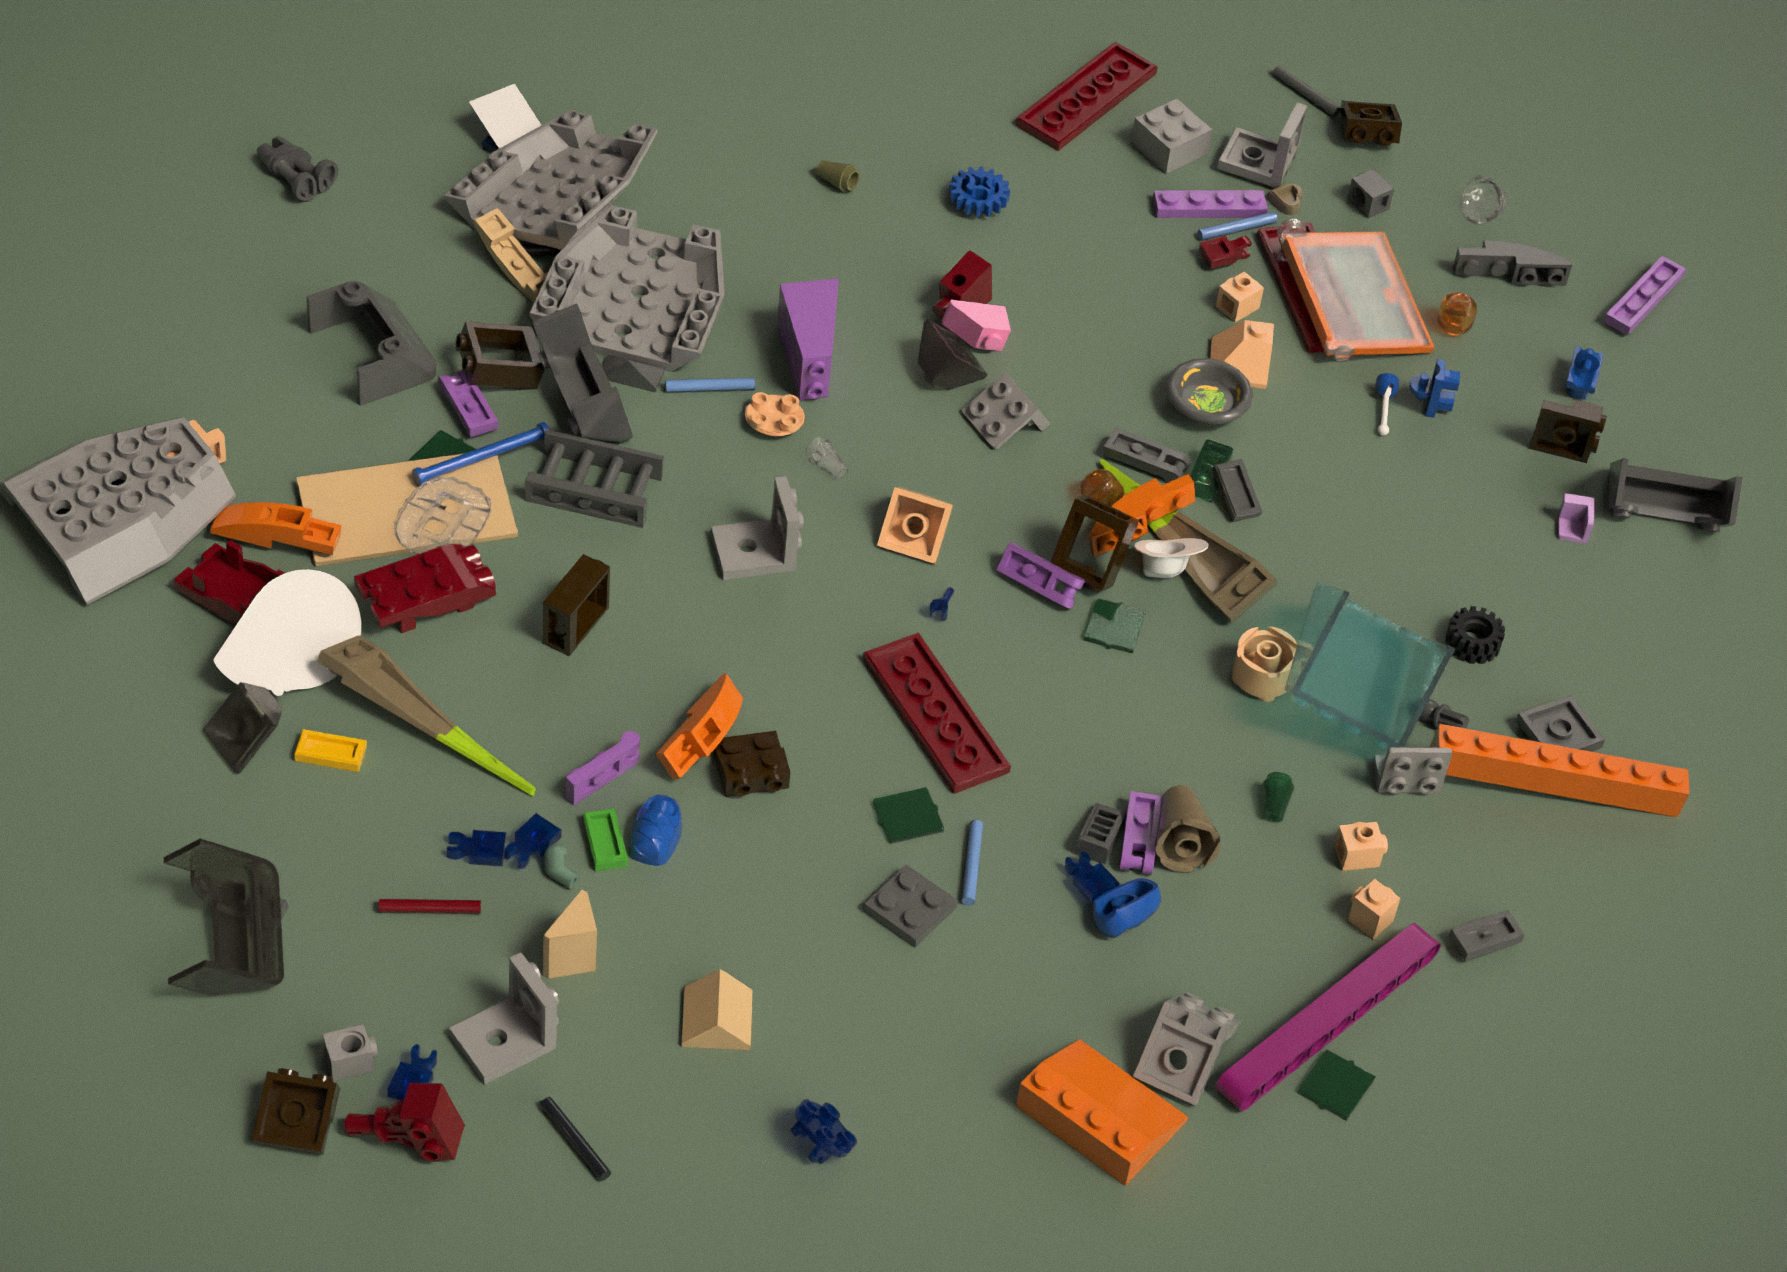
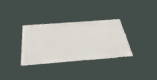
(505, 115)

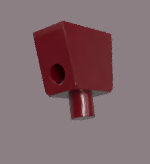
(967, 281)

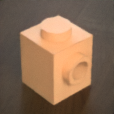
(1239, 296)
(1360, 846)
(1373, 908)

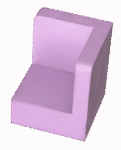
(1575, 518)

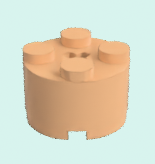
(1264, 662)

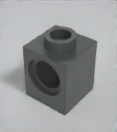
(1370, 193)

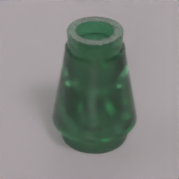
(1276, 795)

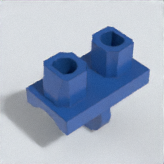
(1584, 372)
(1424, 387)

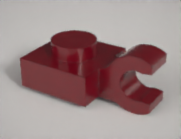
(1223, 252)

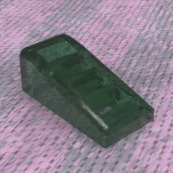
(1213, 454)

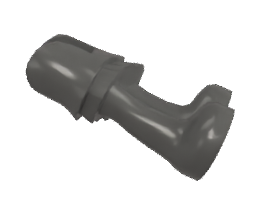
(287, 159)

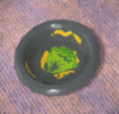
(1209, 391)

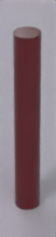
(429, 906)

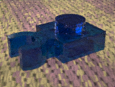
(532, 838)
(482, 847)
(1090, 879)
(415, 1072)

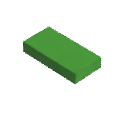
(605, 839)

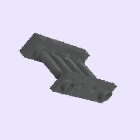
(587, 499)

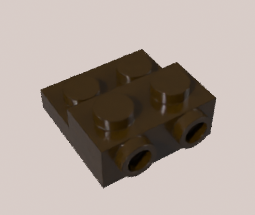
(1370, 122)
(1568, 430)
(752, 764)
(296, 1111)

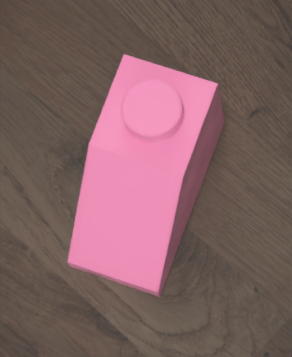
(978, 324)

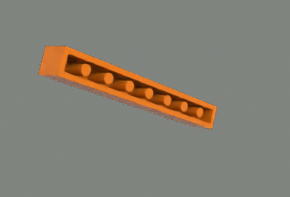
(1563, 771)

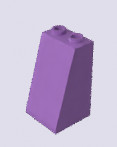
(807, 333)

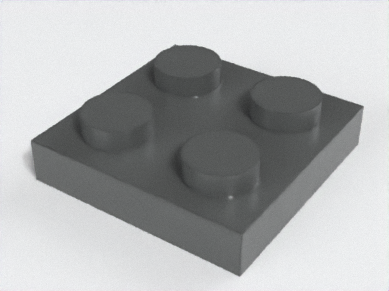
(1561, 724)
(910, 905)

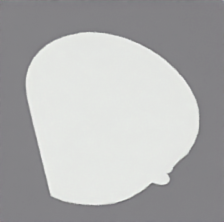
(287, 629)

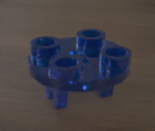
(824, 1129)

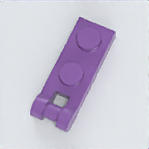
(468, 404)
(1039, 574)
(603, 768)
(1140, 831)

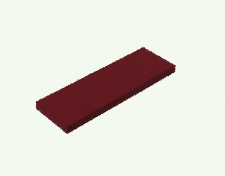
(1086, 96)
(1280, 267)
(936, 713)

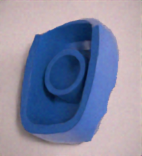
(656, 831)
(1126, 906)

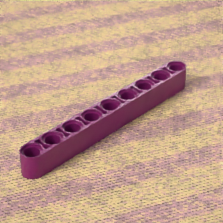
(1327, 1017)

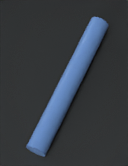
(1238, 225)
(710, 384)
(972, 862)

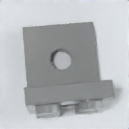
(1273, 156)
(773, 540)
(524, 1020)
(1197, 1032)

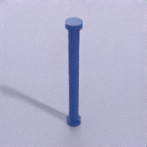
(421, 475)

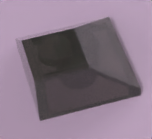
(947, 358)
(243, 724)

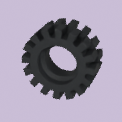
(1480, 623)

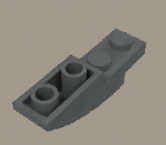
(1520, 262)

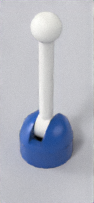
(1383, 389)

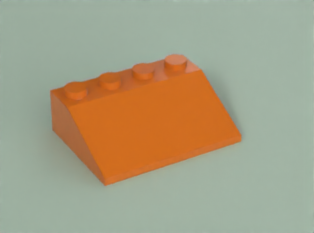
(1099, 1110)

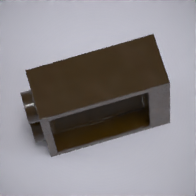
(522, 373)
(1107, 516)
(576, 605)

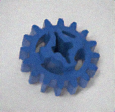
(979, 191)

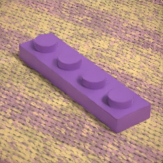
(1209, 203)
(1644, 295)

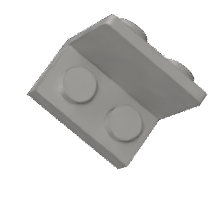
(1003, 411)
(1411, 770)

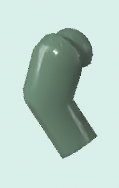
(555, 866)

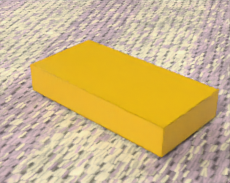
(330, 750)

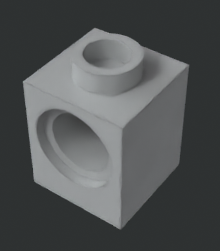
(345, 1064)

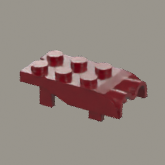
(225, 581)
(426, 585)

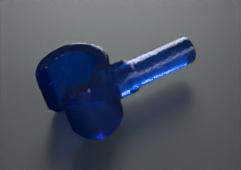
(941, 604)

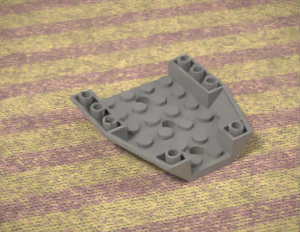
(553, 178)
(614, 263)
(128, 527)

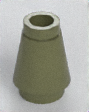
(839, 174)

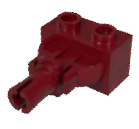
(420, 1121)

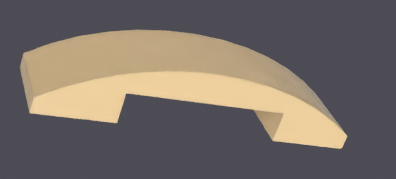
(509, 254)

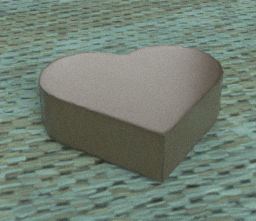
(1287, 198)

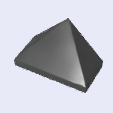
(633, 373)

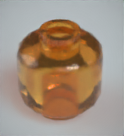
(1457, 313)
(1102, 486)

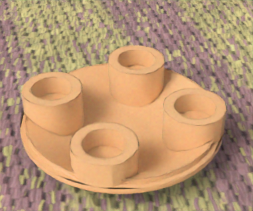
(774, 414)

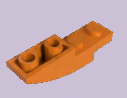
(1146, 504)
(269, 522)
(704, 729)

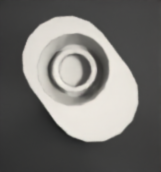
(1168, 557)

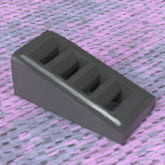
(1094, 848)

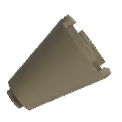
(1185, 832)

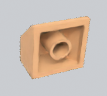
(1246, 348)
(915, 524)

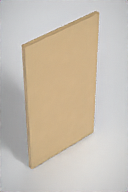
(371, 497)

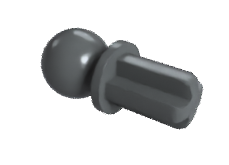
(1442, 715)

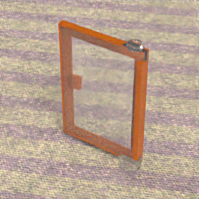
(1354, 292)

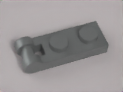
(1146, 455)

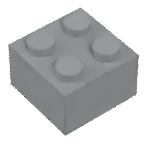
(1171, 136)

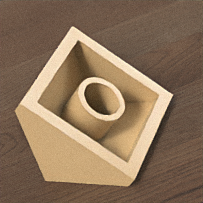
(571, 940)
(717, 1013)

